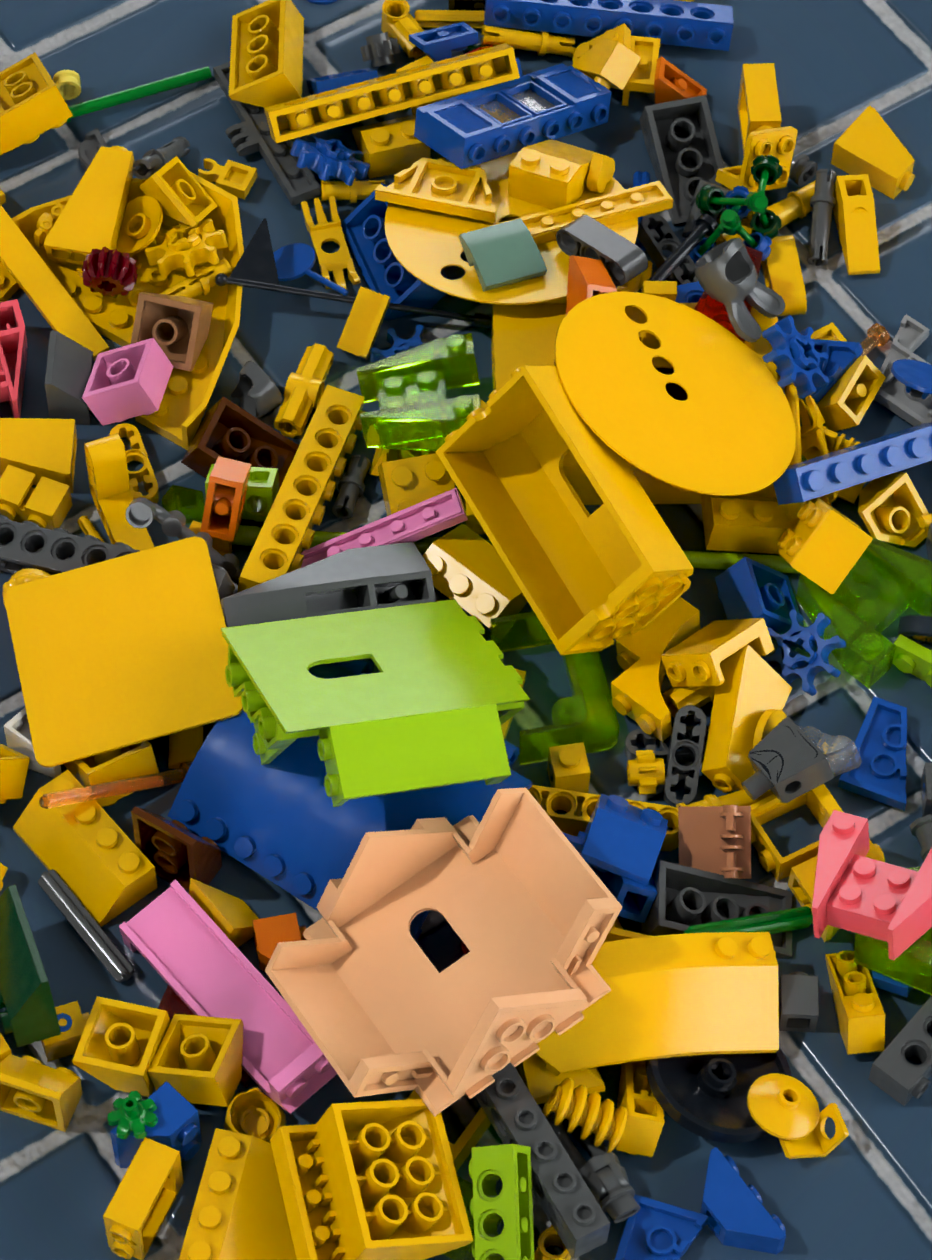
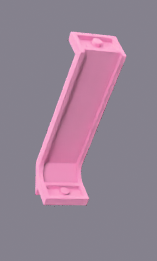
(223, 983)

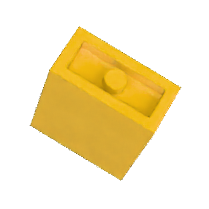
(699, 656)

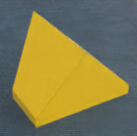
(226, 910)

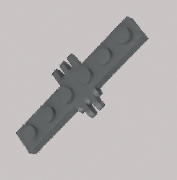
(255, 136)

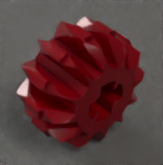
(109, 272)

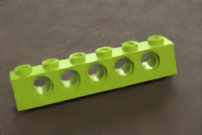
(513, 1203)

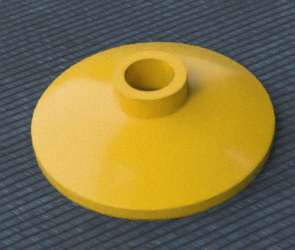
(140, 224)
(783, 1106)

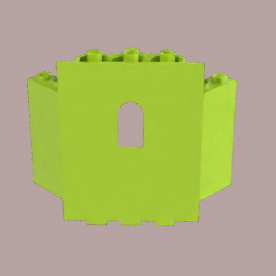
(410, 727)

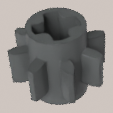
(380, 49)

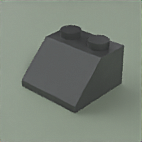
(66, 379)

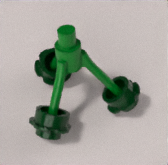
(765, 172)

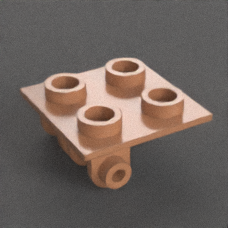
(716, 839)

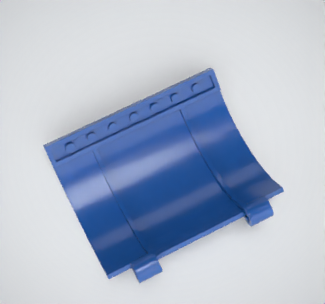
(284, 821)

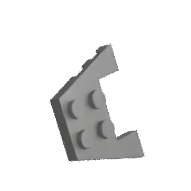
(893, 392)

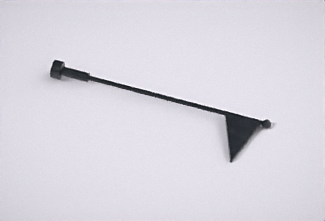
(259, 271)

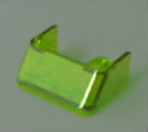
(576, 719)

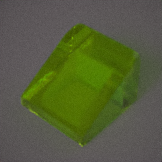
(185, 500)

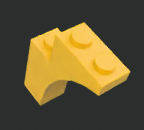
(639, 686)

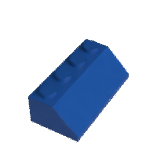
(380, 268)

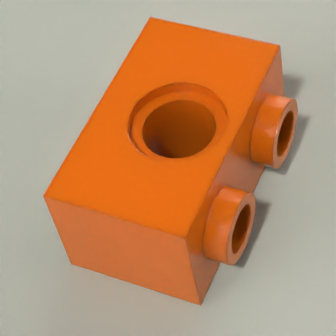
(225, 498)

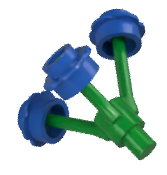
(731, 225)

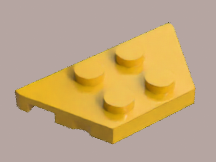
(441, 188)

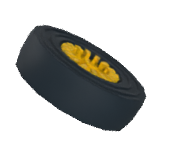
(916, 628)

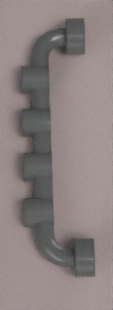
(143, 511)

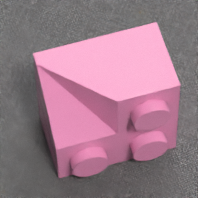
(127, 382)

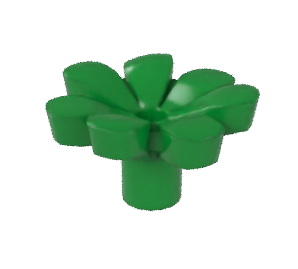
(133, 1115)

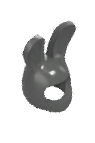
(731, 277)

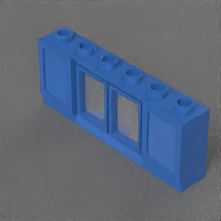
(512, 115)

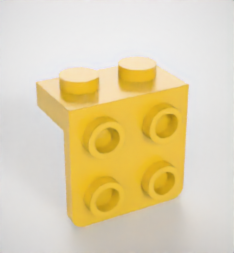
(775, 142)

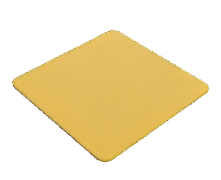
(121, 651)

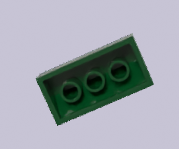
(23, 979)

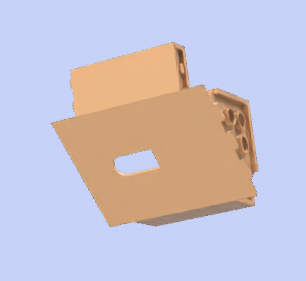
(517, 904)

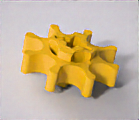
(186, 248)

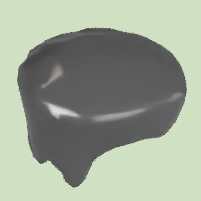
(256, 391)

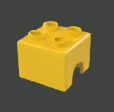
(823, 544)

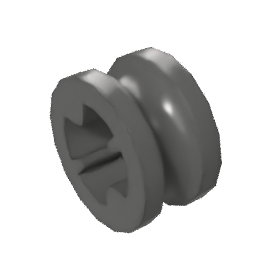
(802, 170)

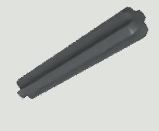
(86, 926)

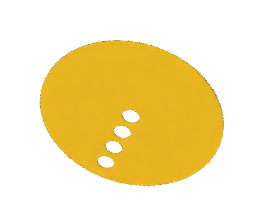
(430, 242)
(721, 440)

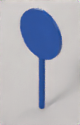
(297, 260)

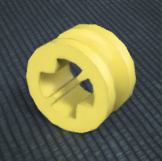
(68, 84)

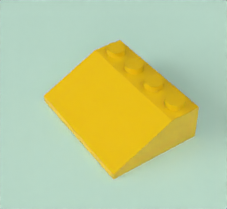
(238, 1204)

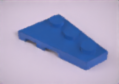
(659, 1231)

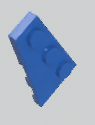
(883, 755)

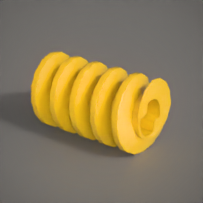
(587, 1113)

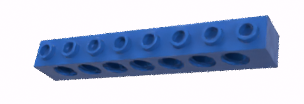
(671, 20)

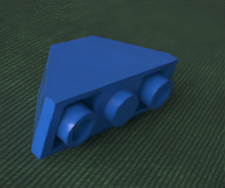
(737, 1209)

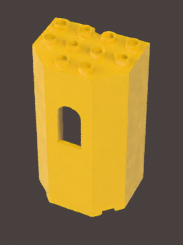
(577, 570)

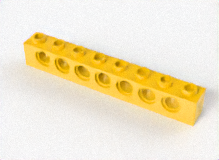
(391, 93)
(305, 488)

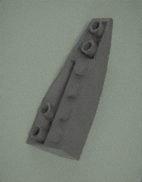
(338, 584)

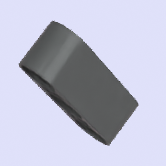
(593, 240)

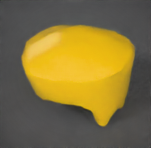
(254, 1115)

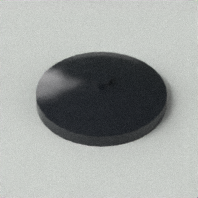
(711, 1091)

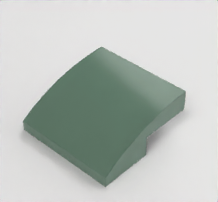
(503, 254)

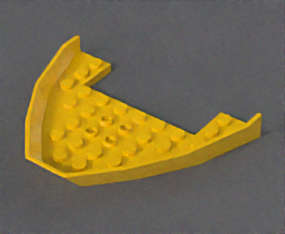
(114, 318)

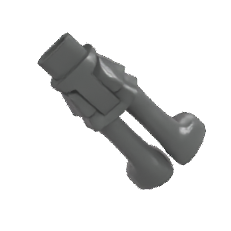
(601, 1173)

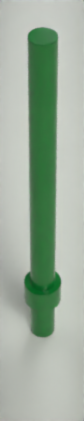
(139, 92)

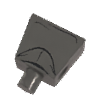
(786, 764)

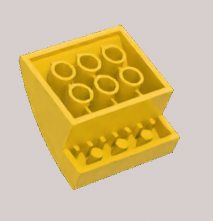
(371, 1183)

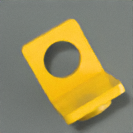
(818, 1143)

